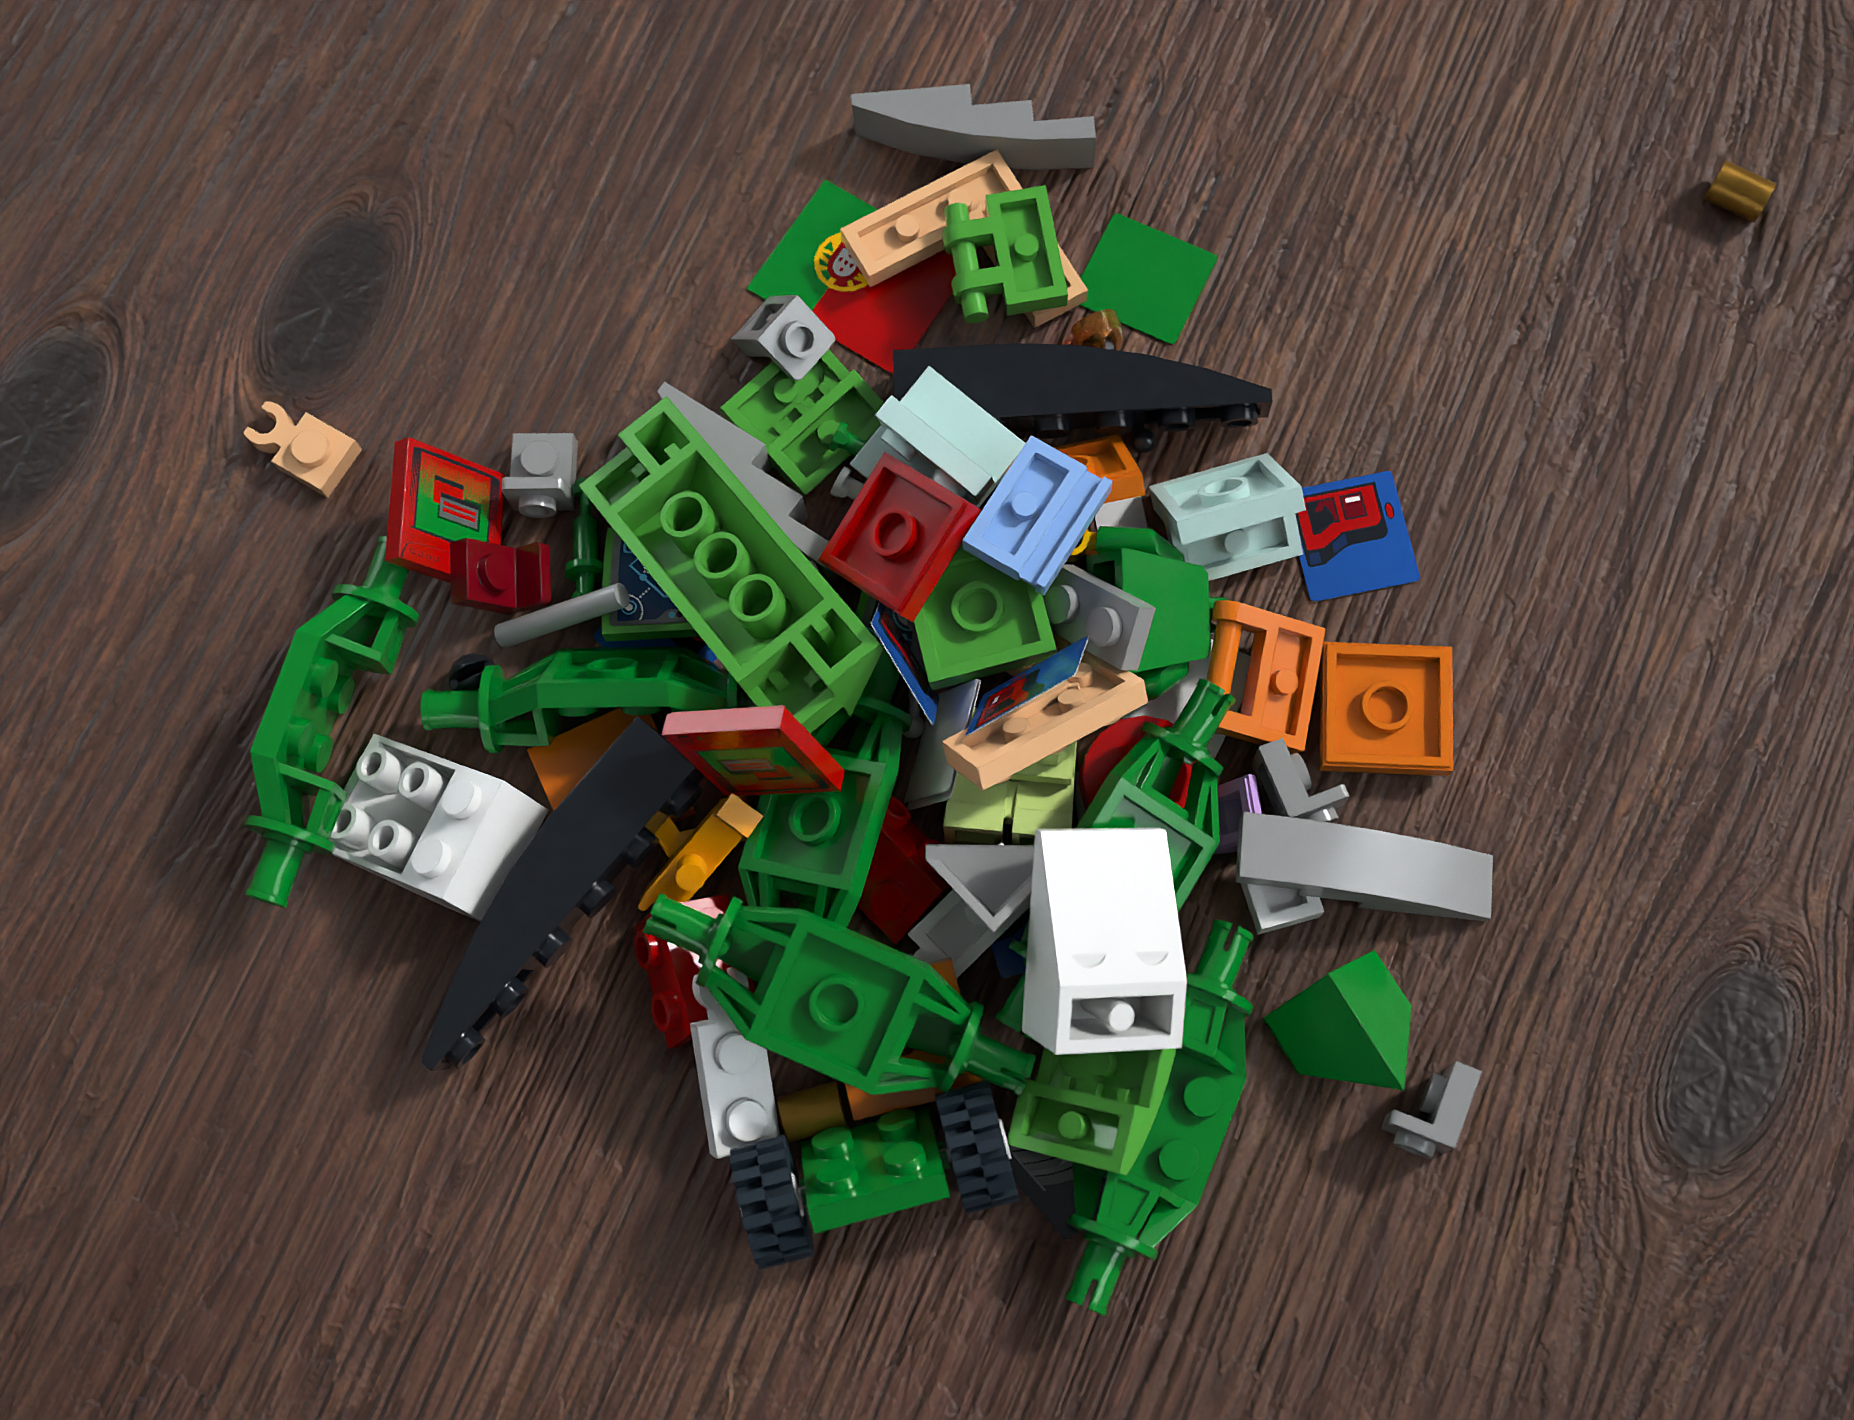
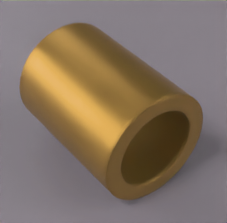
(1740, 191)
(811, 1111)

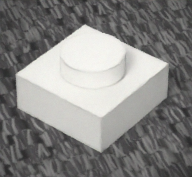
(1279, 907)

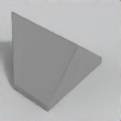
(986, 876)

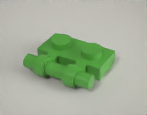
(1025, 254)

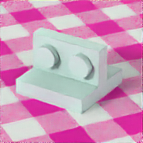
(943, 438)
(1232, 515)

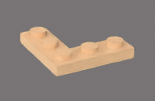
(913, 227)
(1048, 723)

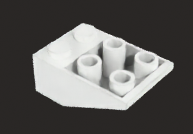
(433, 825)
(1103, 943)

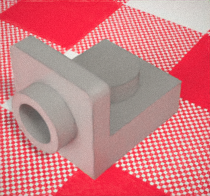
(787, 334)
(542, 473)
(1285, 783)
(1446, 1102)

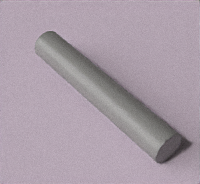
(562, 615)

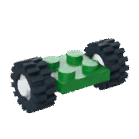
(870, 1172)

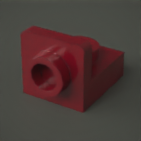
(499, 576)

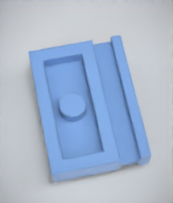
(1037, 515)

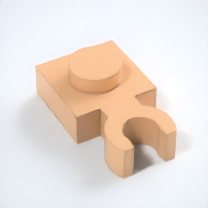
(307, 452)

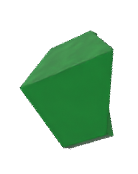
(1347, 1026)

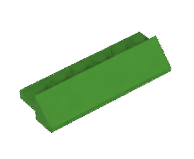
(733, 570)

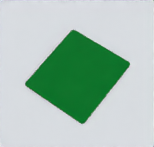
(1146, 277)

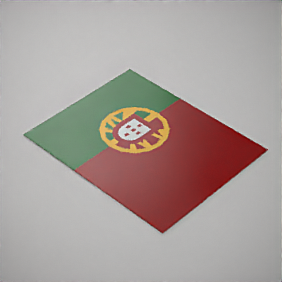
(823, 274)

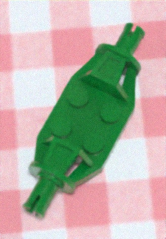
(576, 684)
(293, 739)
(1138, 795)
(824, 842)
(838, 999)
(1183, 1137)

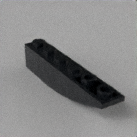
(1085, 387)
(559, 879)

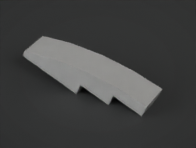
(948, 127)
(750, 464)
(1364, 867)

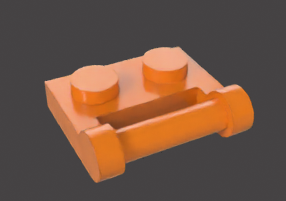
(1278, 677)

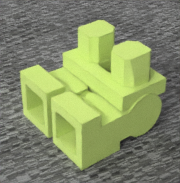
(1029, 801)

